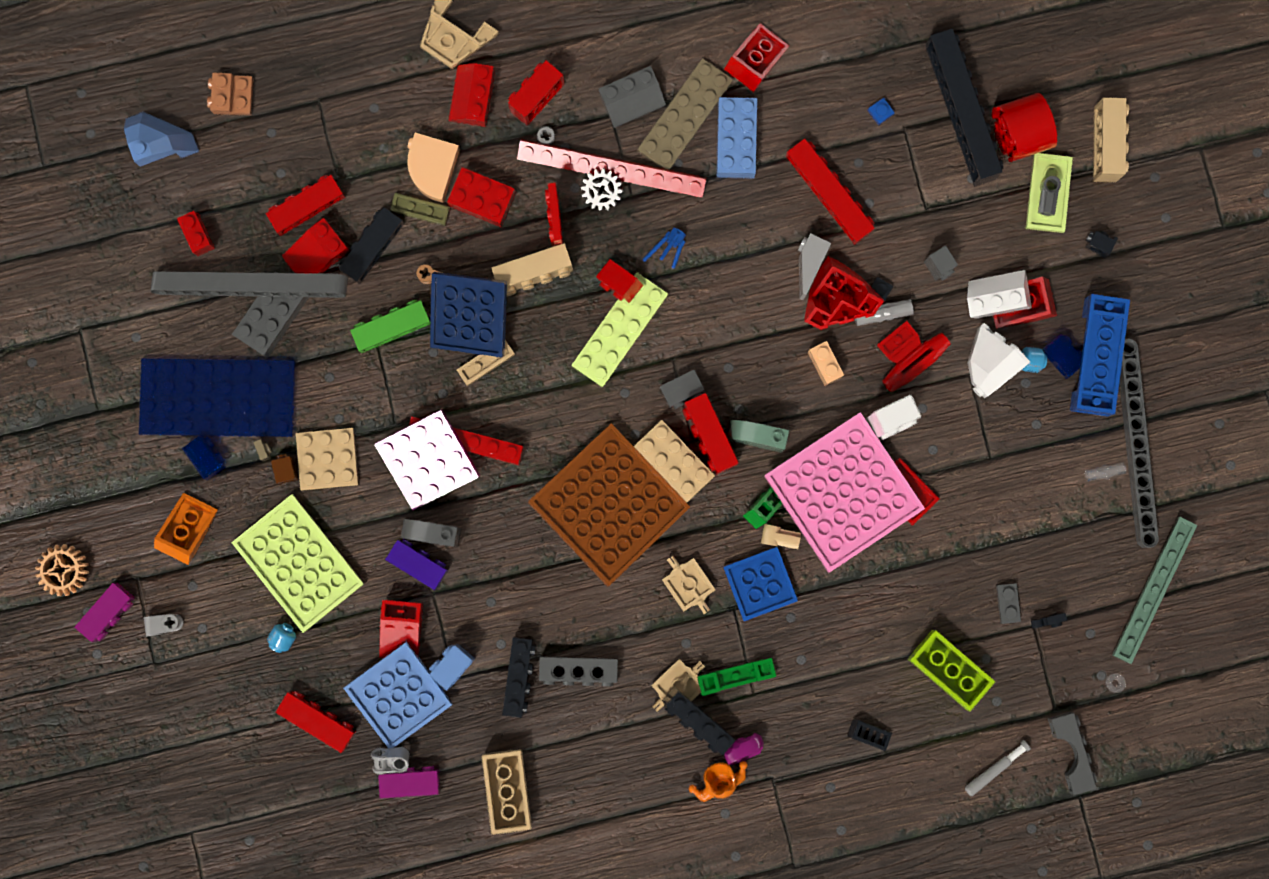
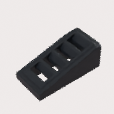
(854, 729)

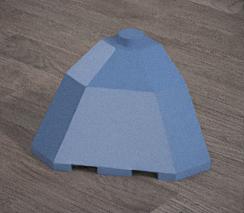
(155, 139)

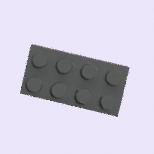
(268, 322)

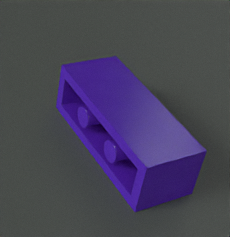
(417, 564)

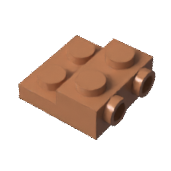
(230, 94)

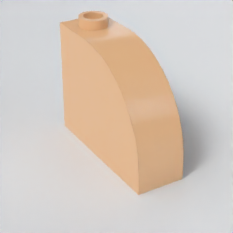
(432, 165)

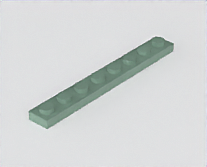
(1154, 590)

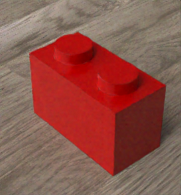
(195, 233)
(619, 281)

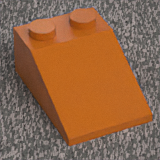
(185, 528)

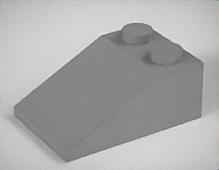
(812, 254)

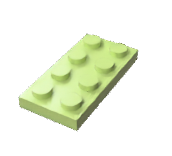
(1043, 167)

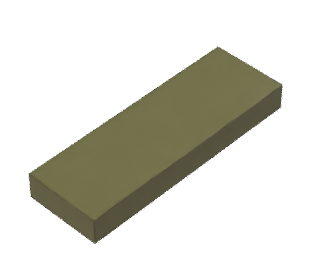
(420, 209)

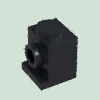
(1100, 243)

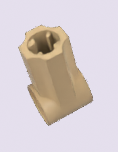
(776, 536)

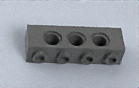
(547, 666)

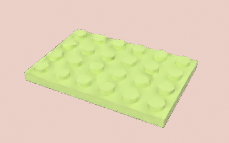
(297, 563)

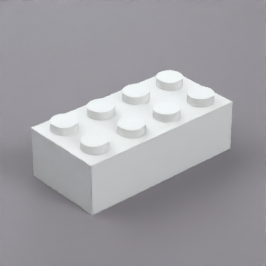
(894, 418)

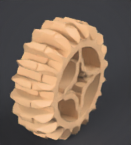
(64, 577)

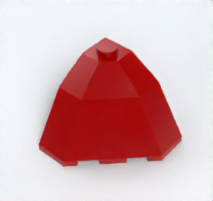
(839, 296)

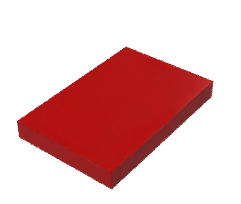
(922, 491)

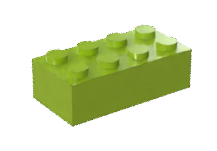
(951, 670)

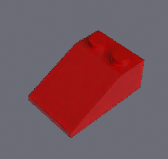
(756, 57)
(315, 250)
(1041, 302)

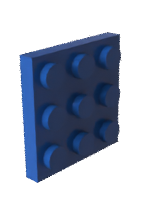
(760, 584)

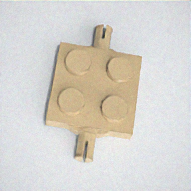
(688, 584)
(682, 678)

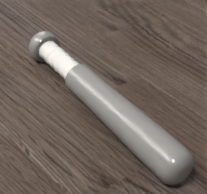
(987, 776)

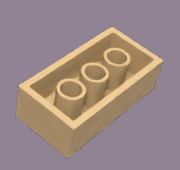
(1110, 140)
(534, 269)
(674, 461)
(506, 791)

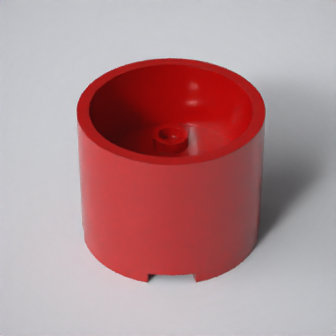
(1024, 127)

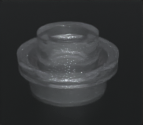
(1121, 683)

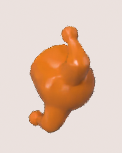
(720, 781)

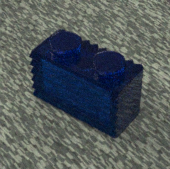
(1063, 355)
(204, 457)

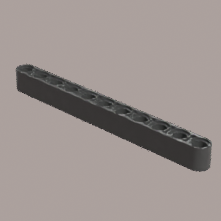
(249, 284)
(1133, 452)

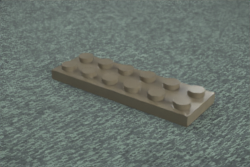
(685, 115)

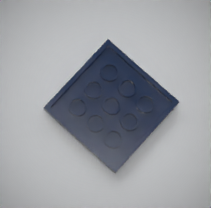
(468, 314)

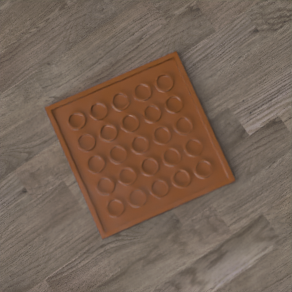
(609, 505)

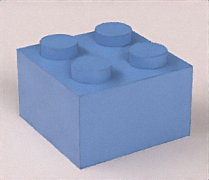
(451, 666)

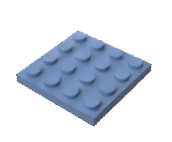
(398, 695)

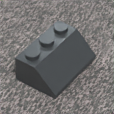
(632, 97)

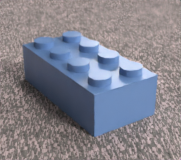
(736, 137)

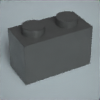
(941, 264)
(682, 389)

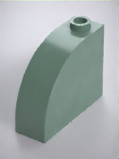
(757, 435)

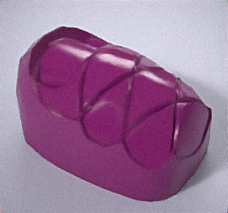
(744, 749)

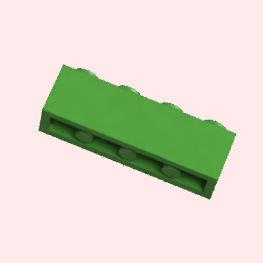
(391, 326)

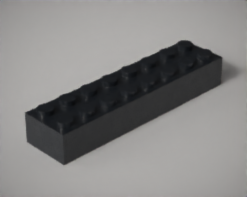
(964, 107)

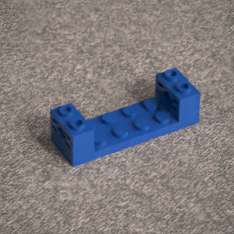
(1101, 355)

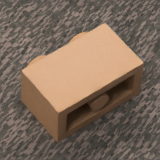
(825, 363)

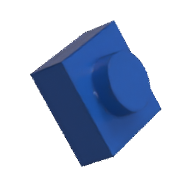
(881, 111)

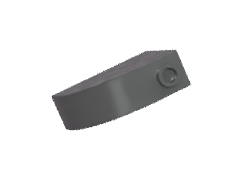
(430, 533)

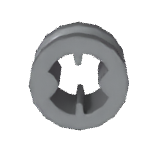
(549, 131)

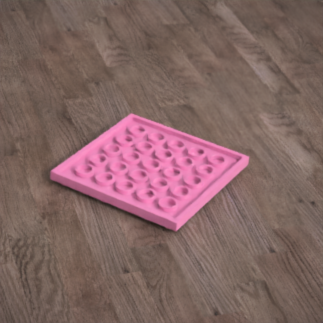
(844, 492)

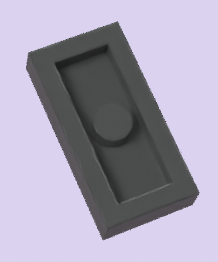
(1008, 603)

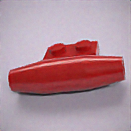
(910, 355)

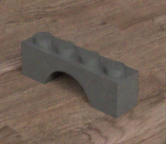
(1079, 777)

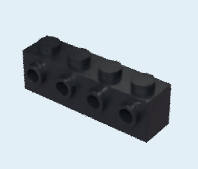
(517, 679)
(698, 720)

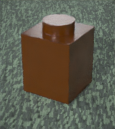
(284, 469)

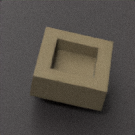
(263, 449)

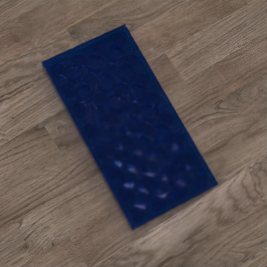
(217, 397)

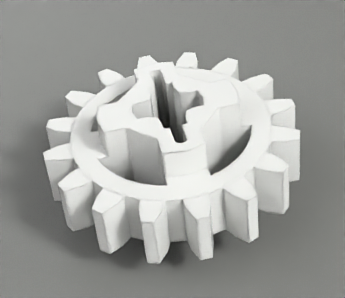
(593, 185)

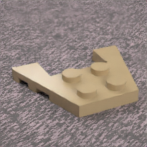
(449, 42)

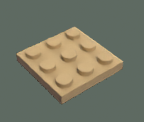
(327, 459)

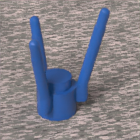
(674, 239)

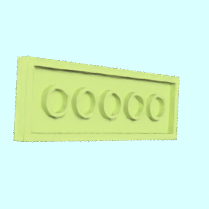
(619, 333)

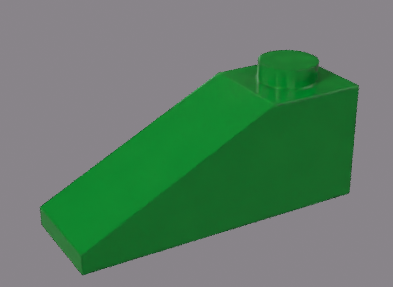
(763, 508)

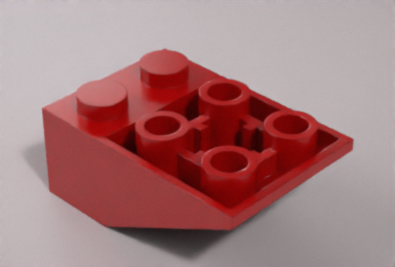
(399, 623)

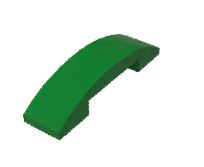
(736, 676)

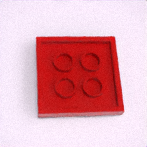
(553, 214)

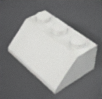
(998, 294)

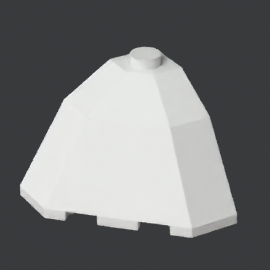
(992, 361)

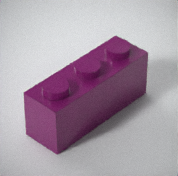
(105, 613)
(410, 783)

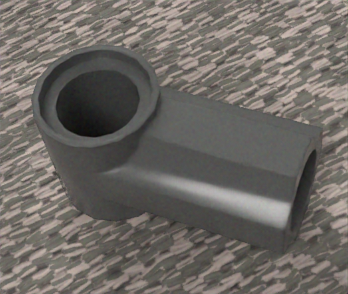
(1048, 197)

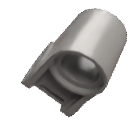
(161, 624)
(389, 760)

